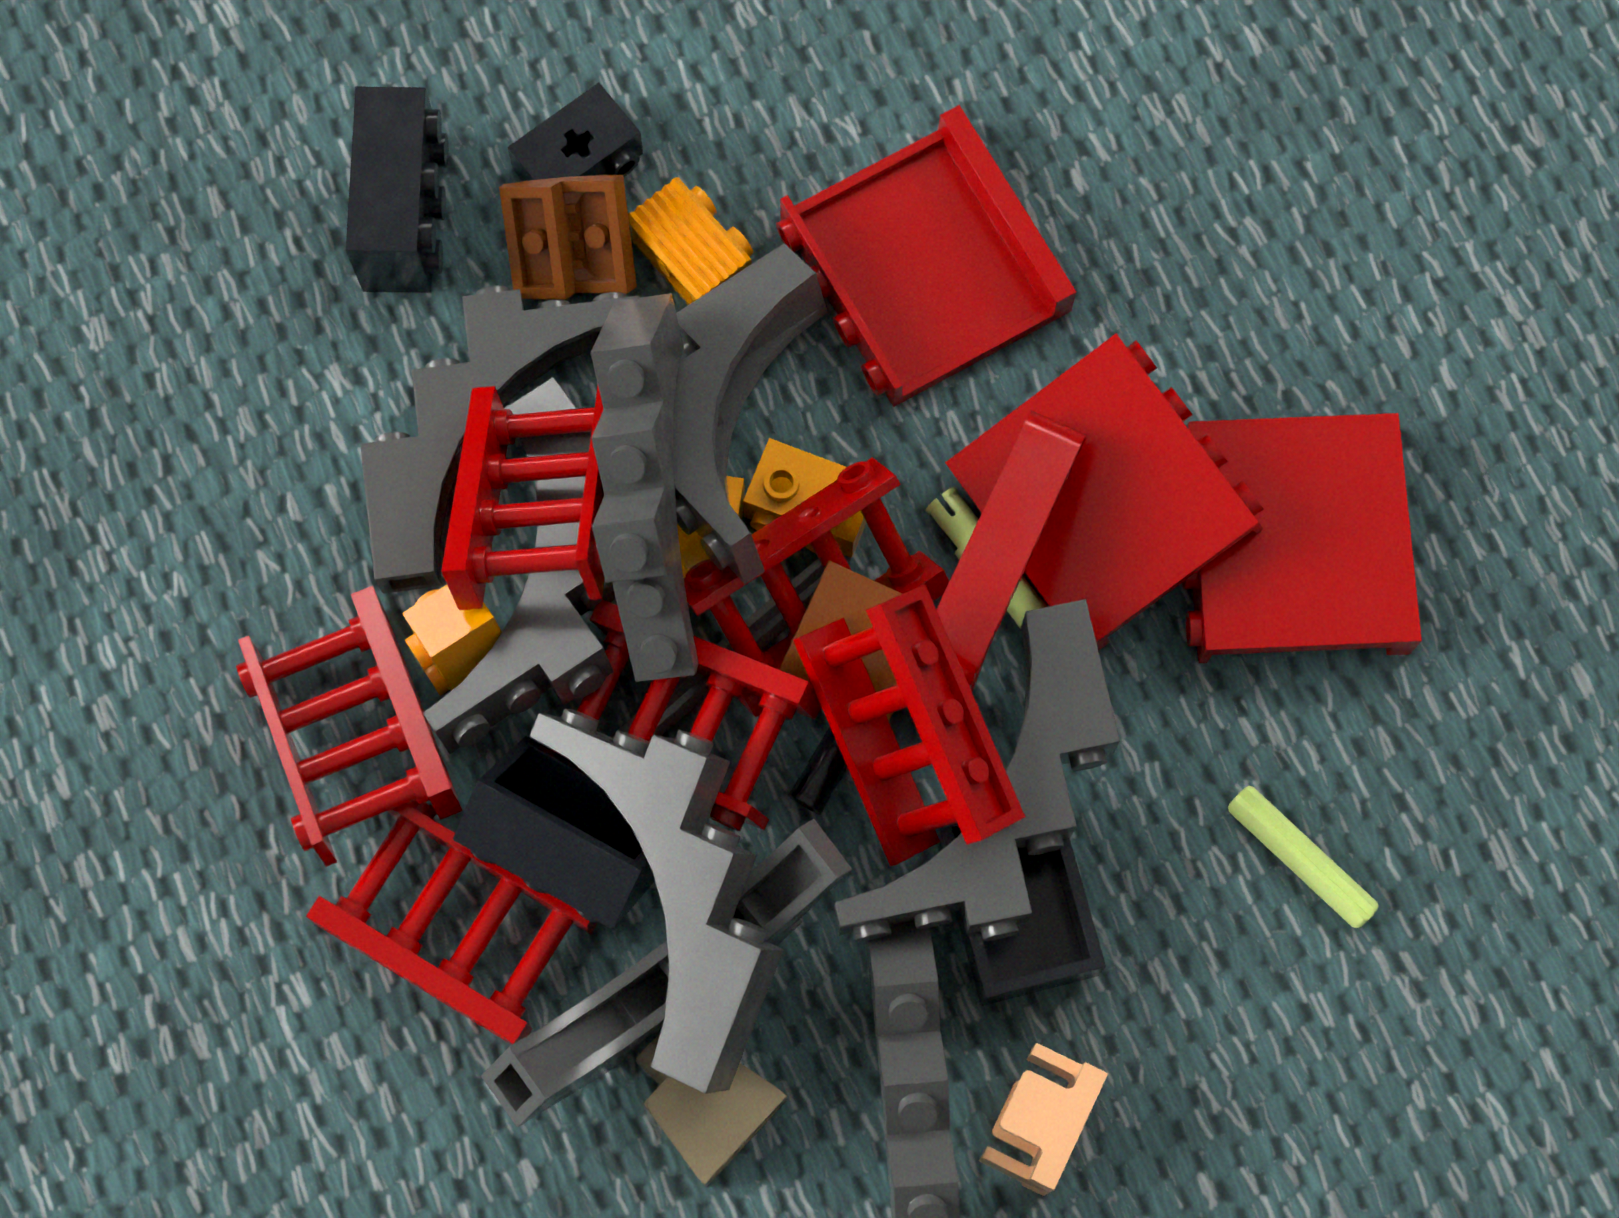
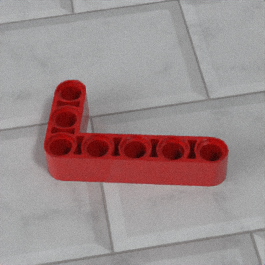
(1006, 538)

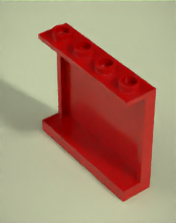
(928, 260)
(1140, 499)
(1332, 543)

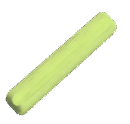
(1303, 857)

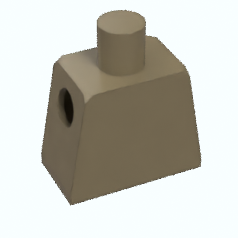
(713, 1125)

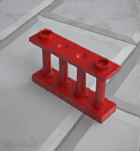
(480, 517)
(810, 522)
(728, 676)
(942, 711)
(404, 731)
(401, 946)

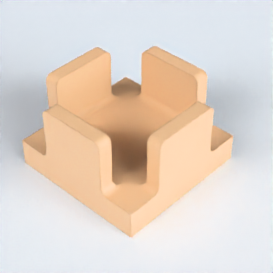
(1044, 1119)

